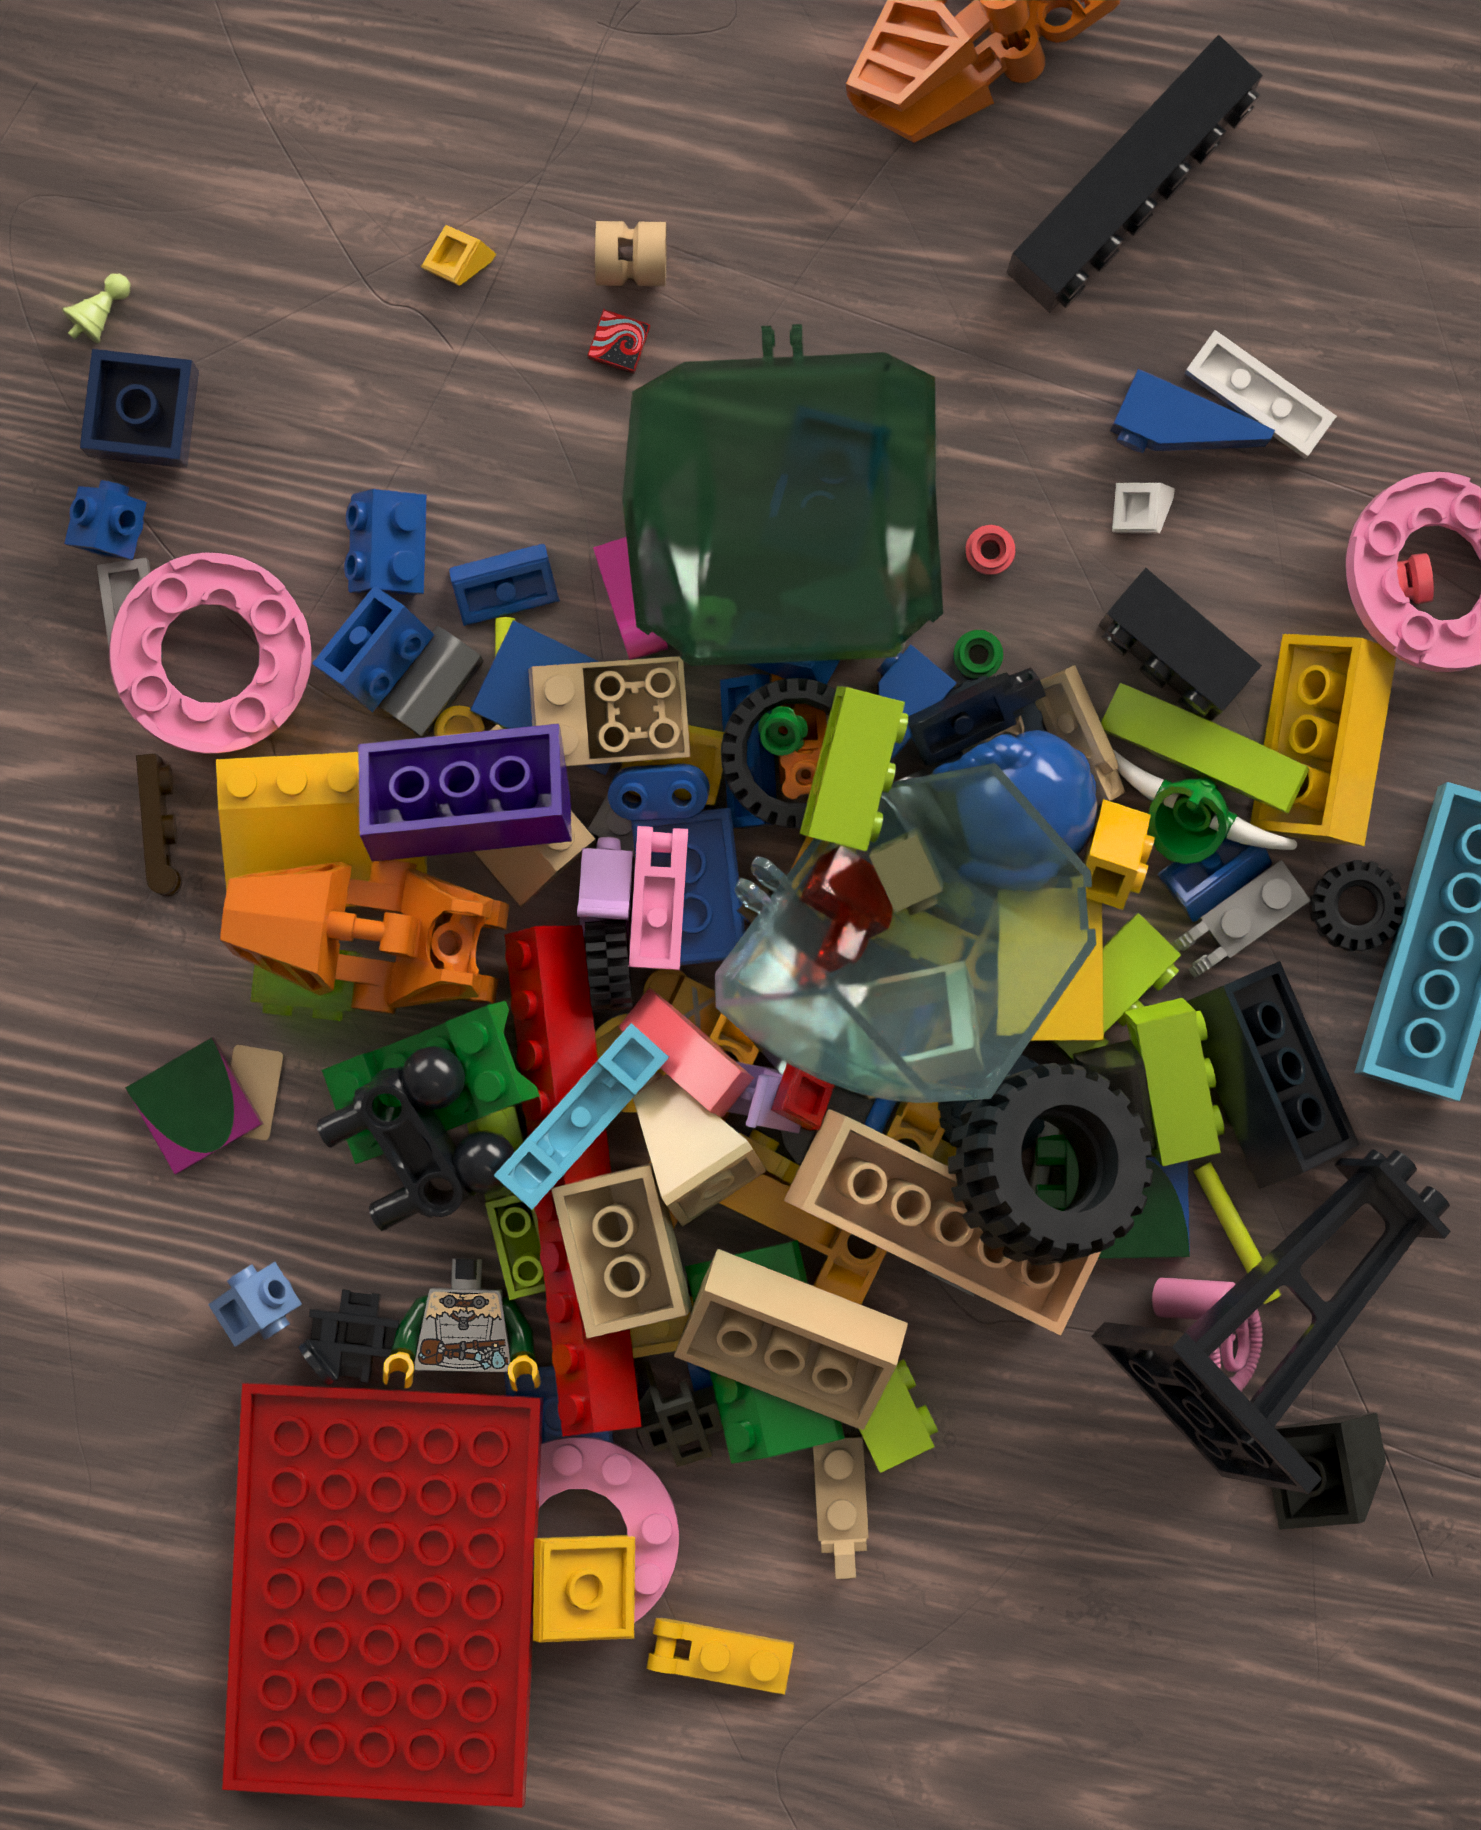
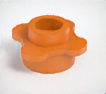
(794, 764)

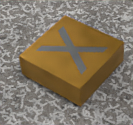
(696, 1004)

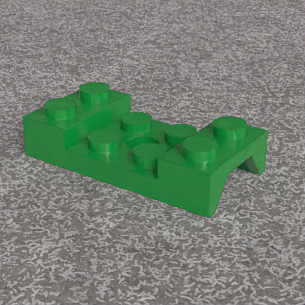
(488, 1067)

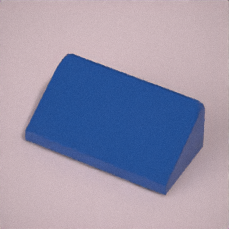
(503, 584)
(1207, 883)

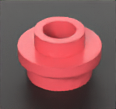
(992, 534)

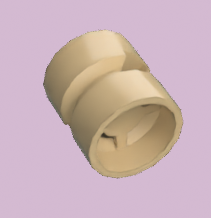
(649, 253)

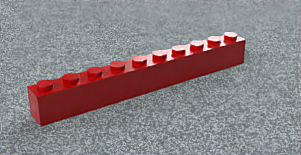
(554, 1053)

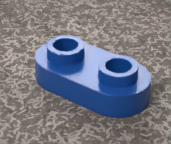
(657, 788)

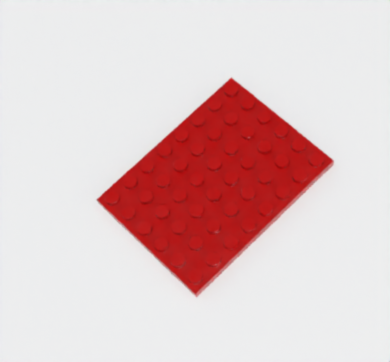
(383, 1594)

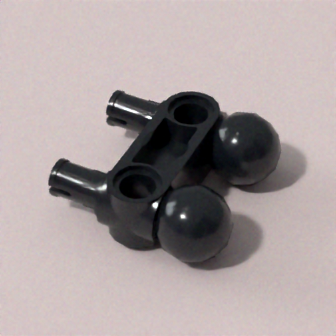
(417, 1139)

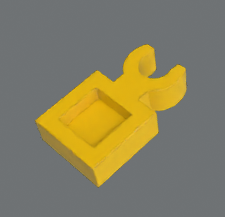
(772, 1161)

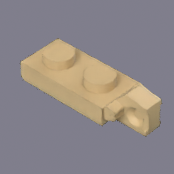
(1071, 716)
(841, 1501)

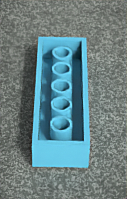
(1431, 983)

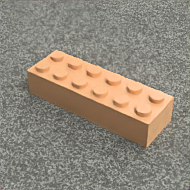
(908, 1209)

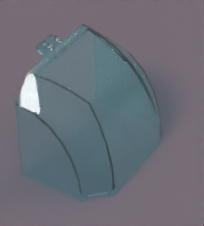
(942, 993)

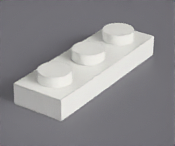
(1260, 394)

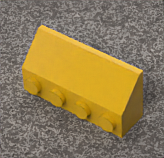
(1331, 718)

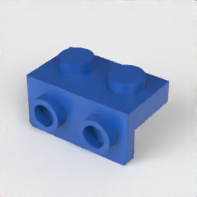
(386, 542)

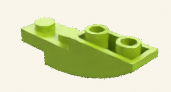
(511, 1220)

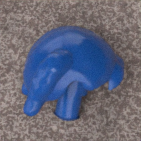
(1048, 775)

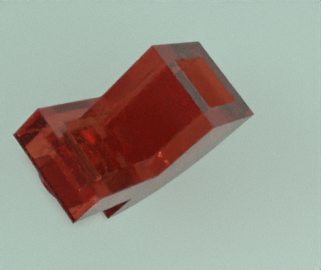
(856, 901)

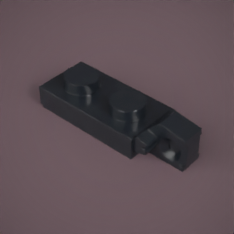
(973, 714)

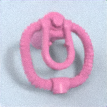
(1194, 1298)

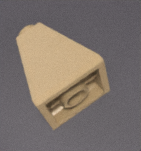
(691, 1149)

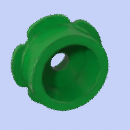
(781, 743)

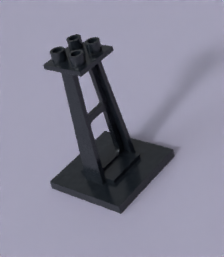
(1196, 1394)

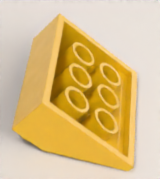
(292, 814)

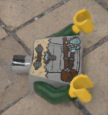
(464, 1331)

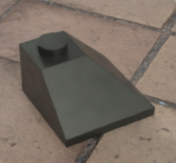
(1347, 1458)

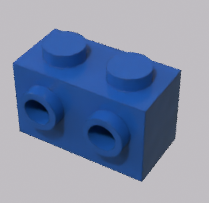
(373, 648)

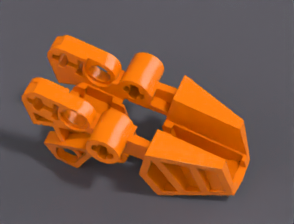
(923, 63)
(297, 916)

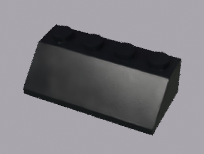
(1272, 1077)

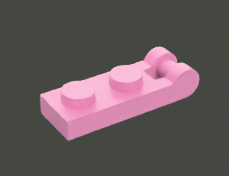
(658, 900)

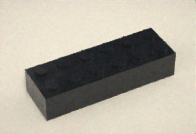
(1134, 173)

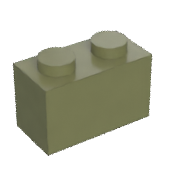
(908, 872)

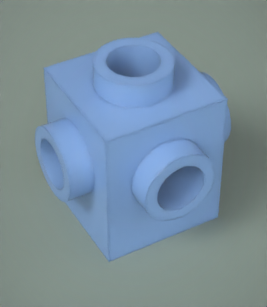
(255, 1304)

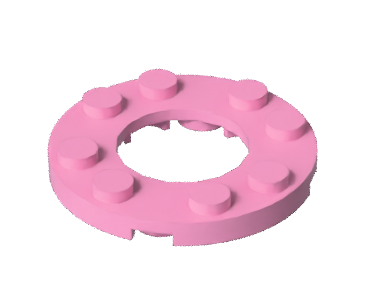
(1372, 570)
(260, 602)
(634, 1490)

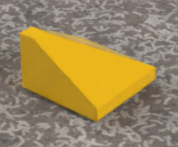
(457, 256)

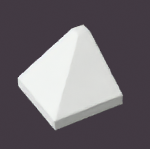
(1141, 507)

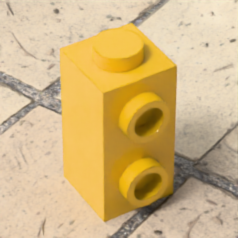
(1117, 854)

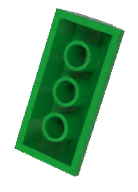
(753, 1420)

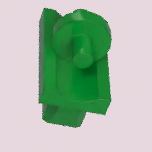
(1057, 1152)

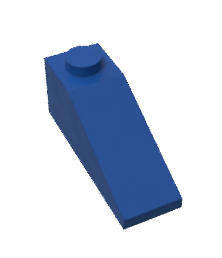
(1174, 419)

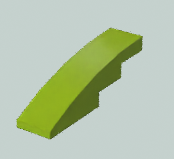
(1204, 748)

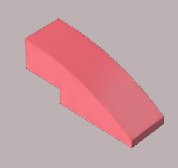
(694, 1058)

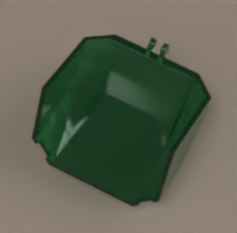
(785, 506)

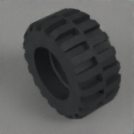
(1107, 1154)

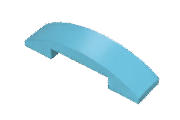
(581, 1116)

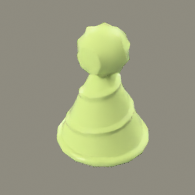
(92, 313)

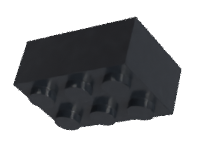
(1177, 646)

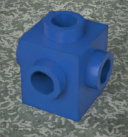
(105, 520)

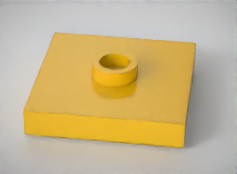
(584, 1588)

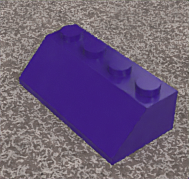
(463, 793)

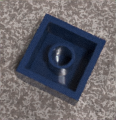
(139, 408)

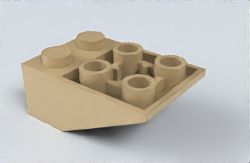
(614, 709)

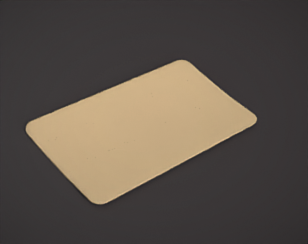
(259, 1076)

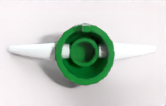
(1193, 817)

